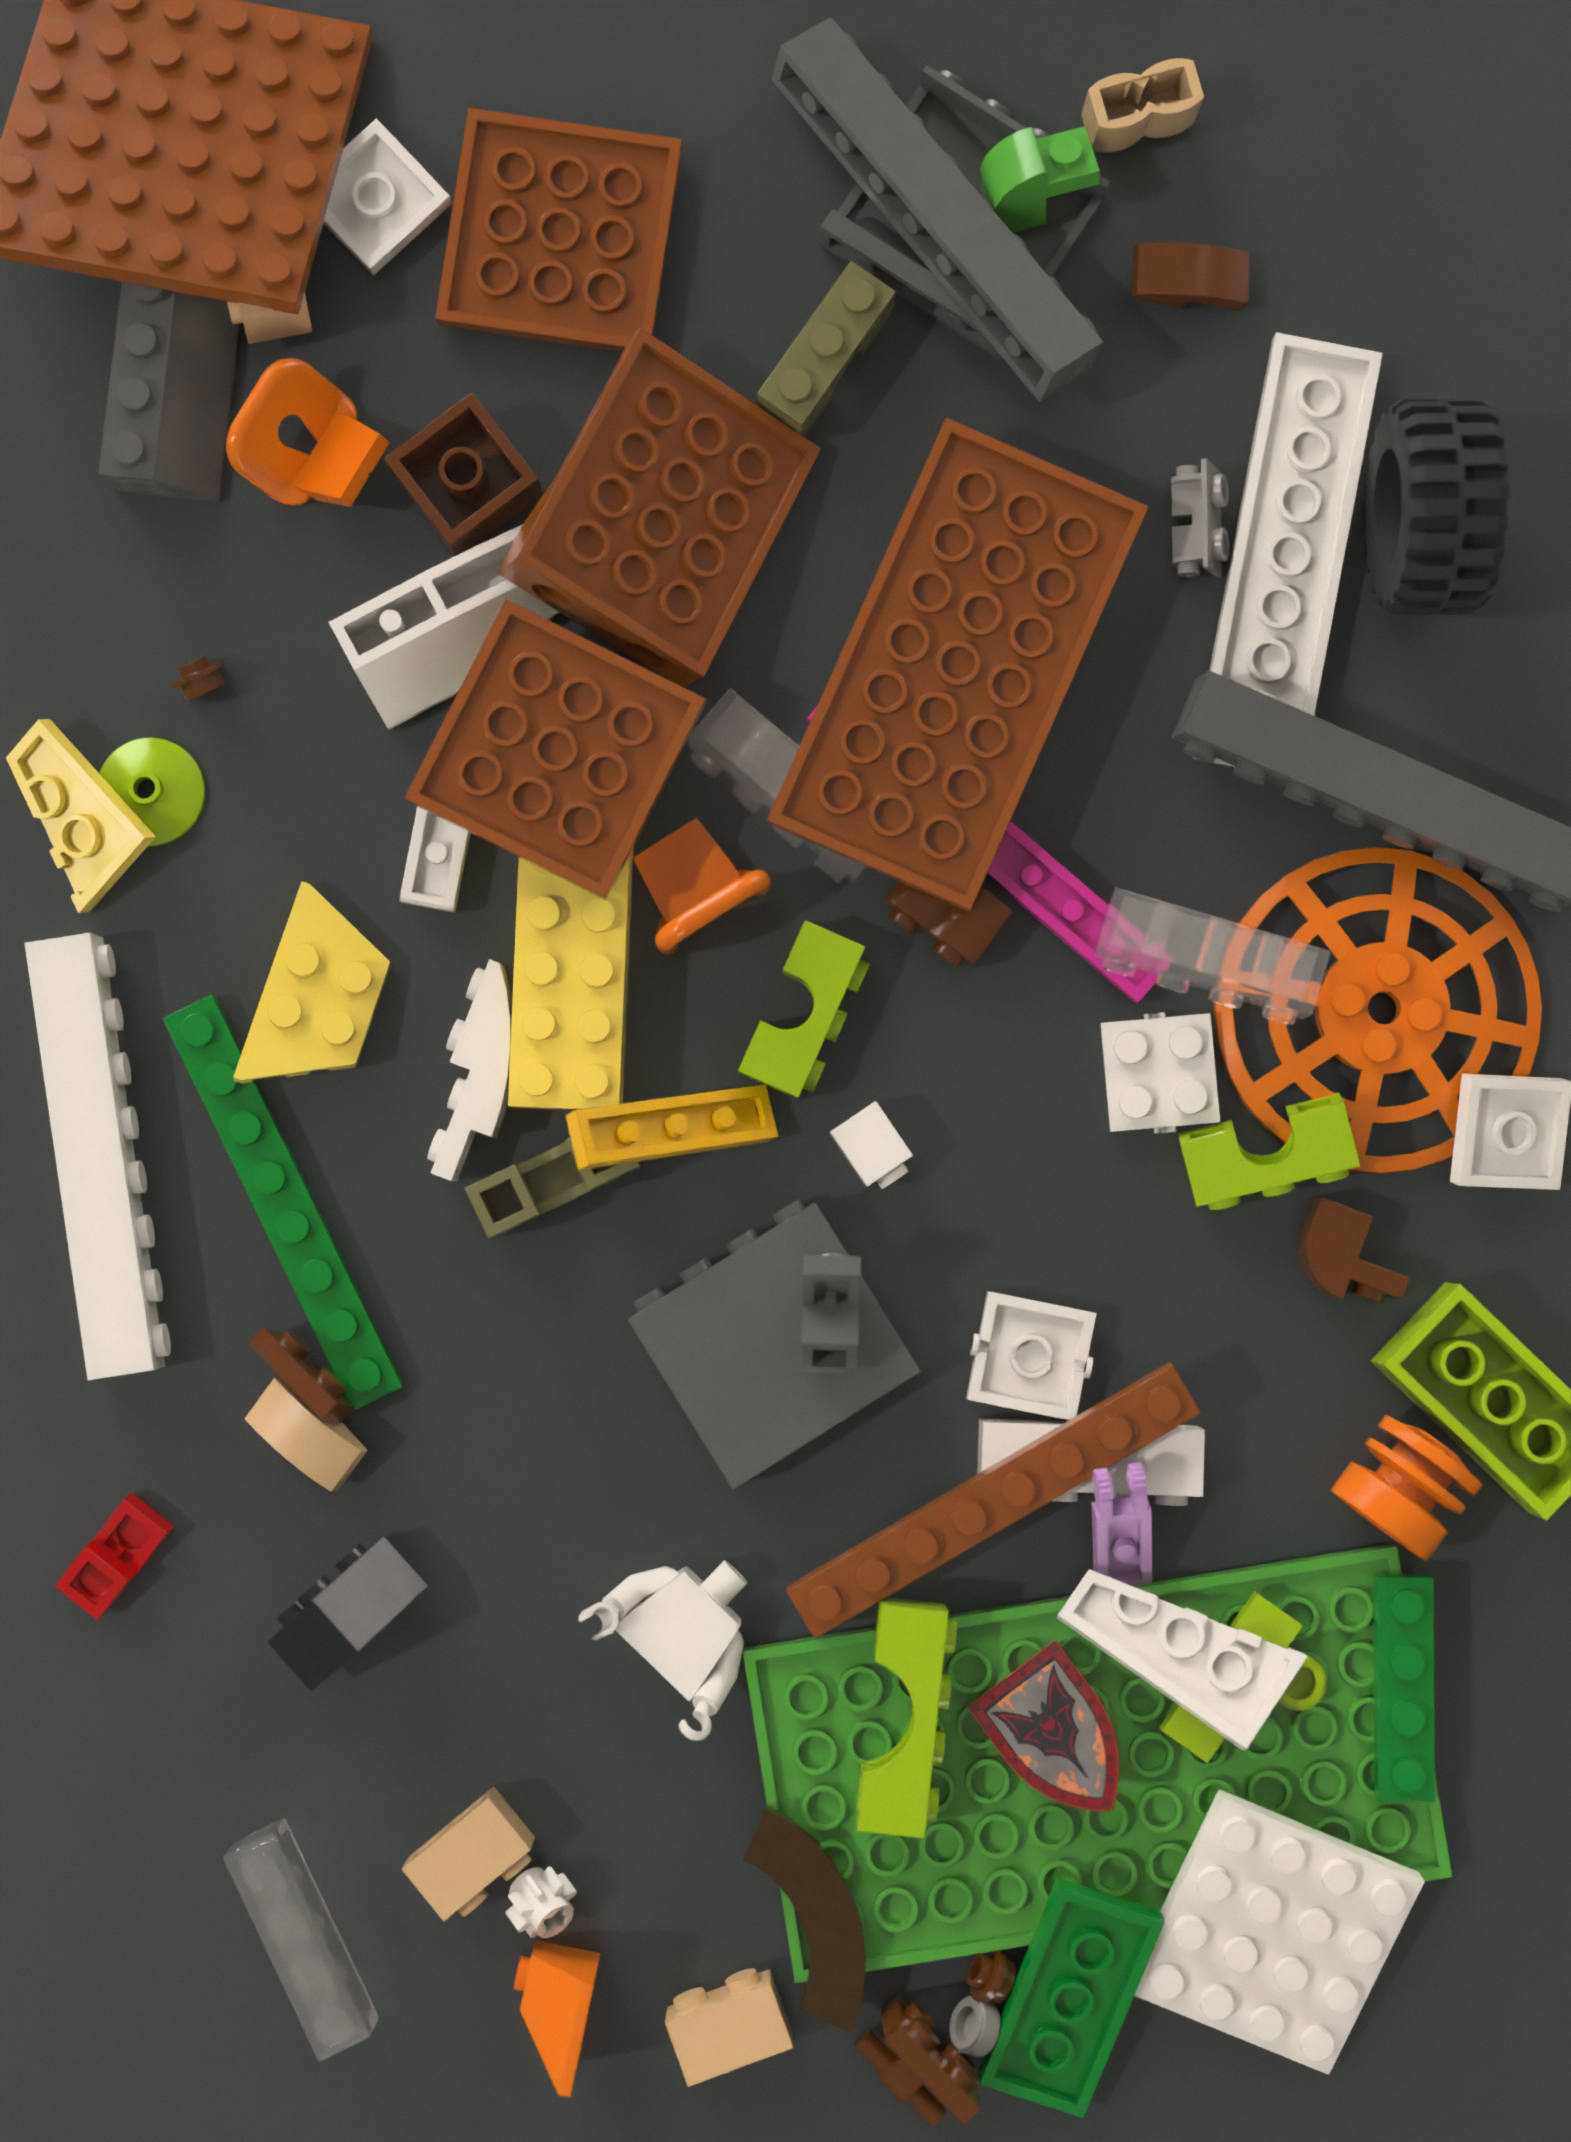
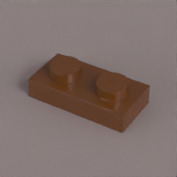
(318, 1389)

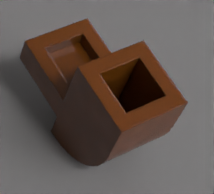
(1330, 1253)

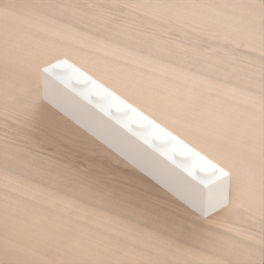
(97, 1156)

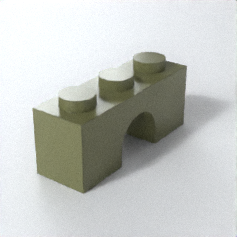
(825, 346)
(537, 1187)

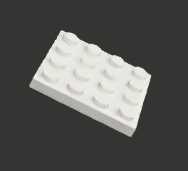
(1276, 1931)

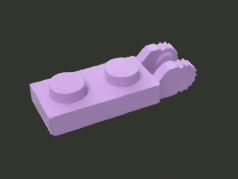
(1122, 1528)

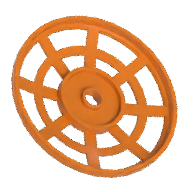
(1412, 983)

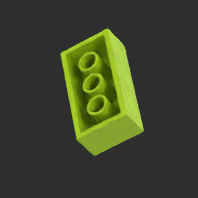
(1486, 1396)

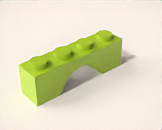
(896, 1786)

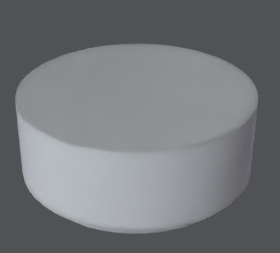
(974, 2027)

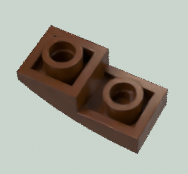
(1190, 272)

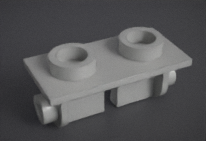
(1201, 498)

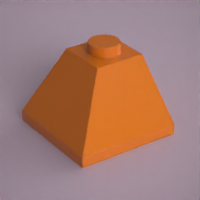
(557, 2004)

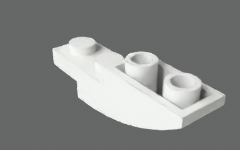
(484, 1049)

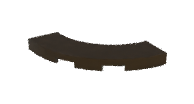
(825, 1909)

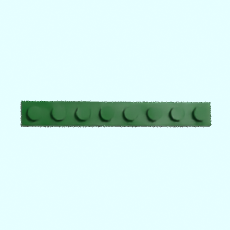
(284, 1203)

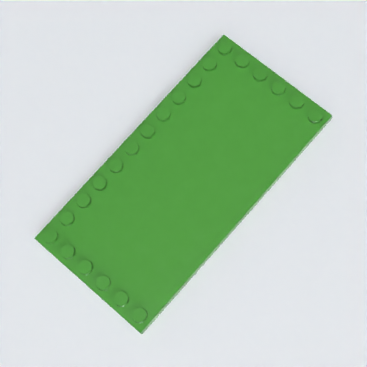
(1000, 1842)

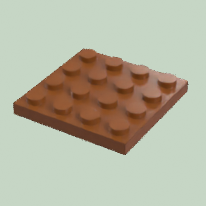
(558, 230)
(555, 749)

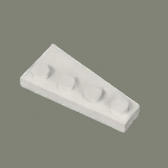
(1198, 1663)

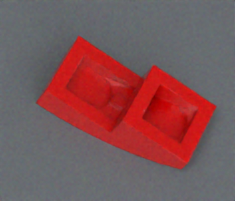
(114, 1556)

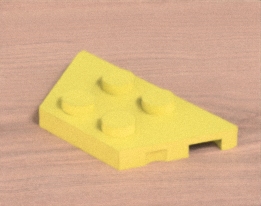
(315, 995)

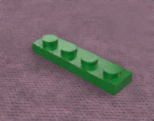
(1403, 1688)

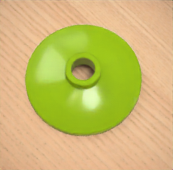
(177, 782)

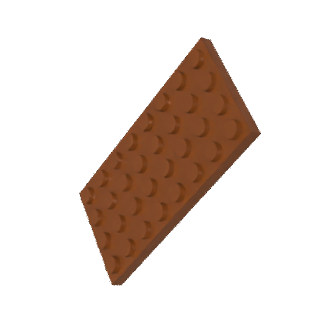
(957, 664)

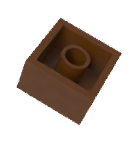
(464, 475)

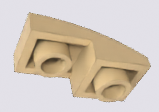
(313, 1445)

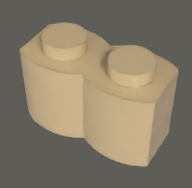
(1148, 105)

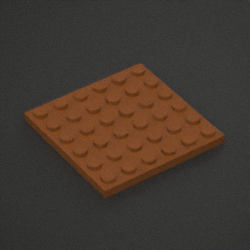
(179, 144)

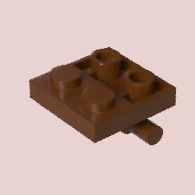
(918, 2061)

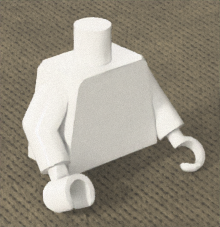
(681, 1631)

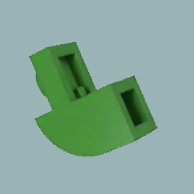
(1027, 170)

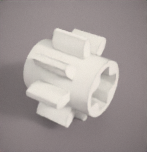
(541, 1902)

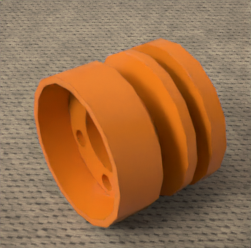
(1407, 1486)

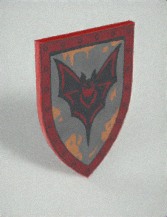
(1053, 1731)

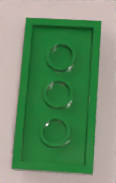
(1071, 1997)

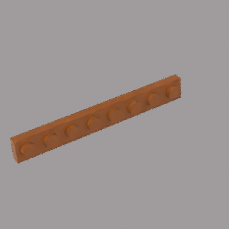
(992, 1500)

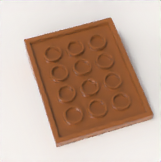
(661, 511)

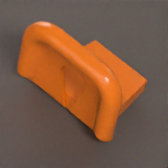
(344, 447)
(693, 882)

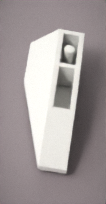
(425, 633)

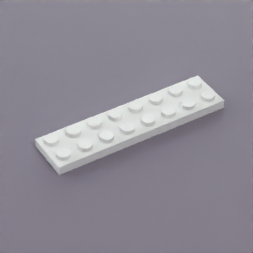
(1295, 518)

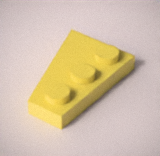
(83, 815)

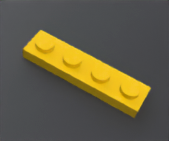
(671, 1126)

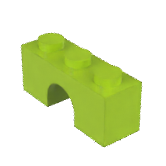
(827, 967)
(1316, 1147)

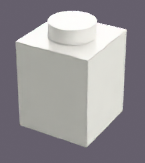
(872, 1146)

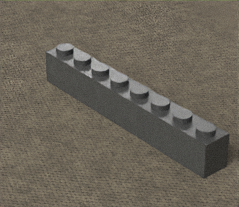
(936, 209)
(1377, 788)

